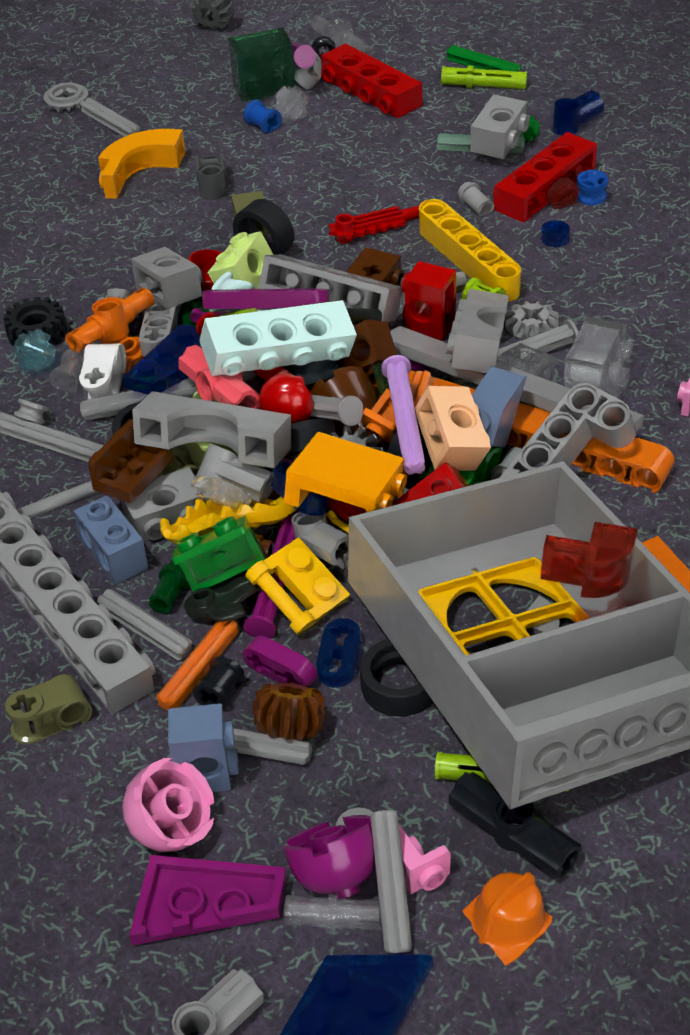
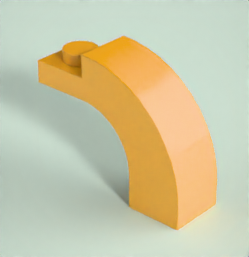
(136, 153)

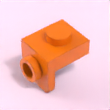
(381, 418)

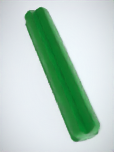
(479, 60)

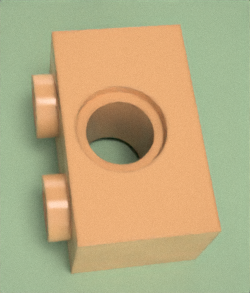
(452, 427)

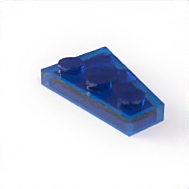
(160, 366)

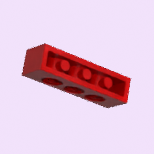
(371, 80)
(526, 188)

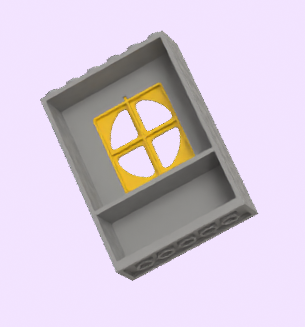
(549, 703)

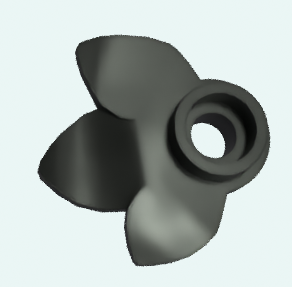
(226, 594)

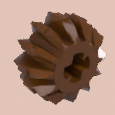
(289, 711)

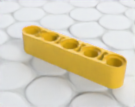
(468, 247)

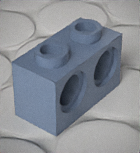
(111, 539)

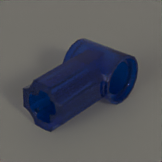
(572, 112)

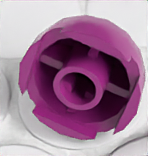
(333, 857)

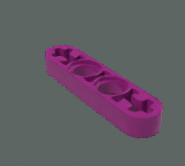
(262, 298)

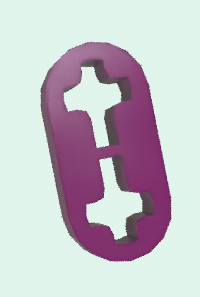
(278, 662)

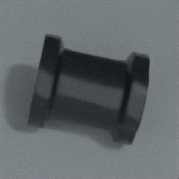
(219, 682)

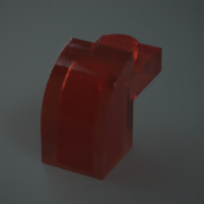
(597, 565)

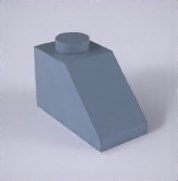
(498, 402)

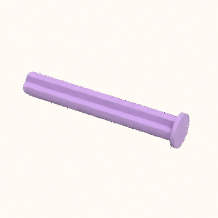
(396, 370)

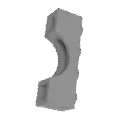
(477, 331)
(174, 420)

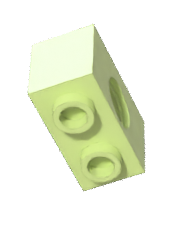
(242, 258)

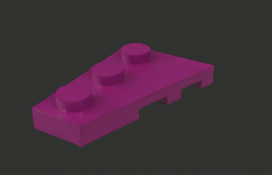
(204, 896)

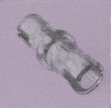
(332, 912)

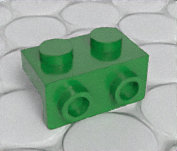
(218, 554)

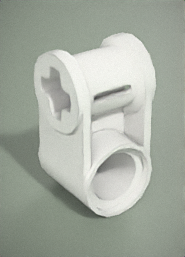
(103, 369)

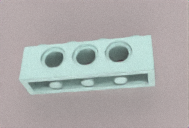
(277, 338)

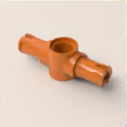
(110, 319)

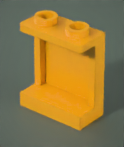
(345, 473)

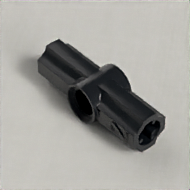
(532, 836)

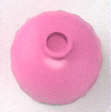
(168, 806)

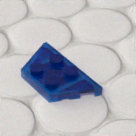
(359, 995)

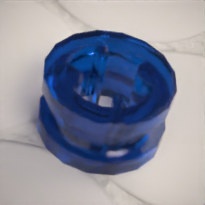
(555, 233)

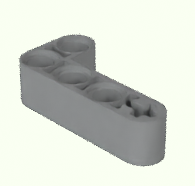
(580, 425)

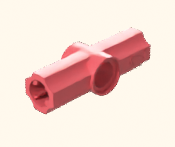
(222, 387)

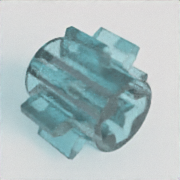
(34, 351)

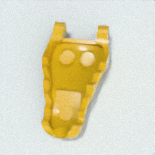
(204, 516)

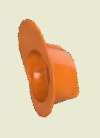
(509, 914)

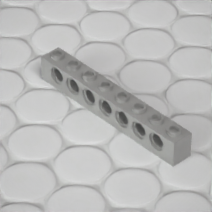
(69, 614)

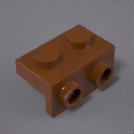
(125, 467)

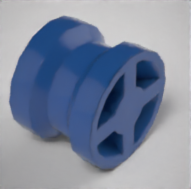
(592, 187)

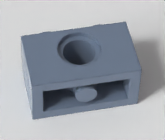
(204, 740)

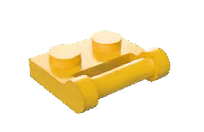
(307, 581)

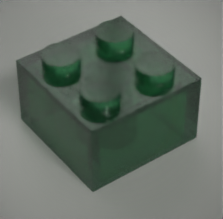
(261, 63)

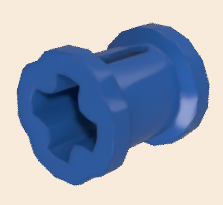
(258, 114)

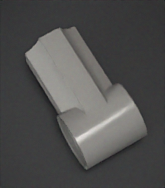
(224, 466)
(321, 537)
(221, 1008)

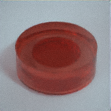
(562, 193)

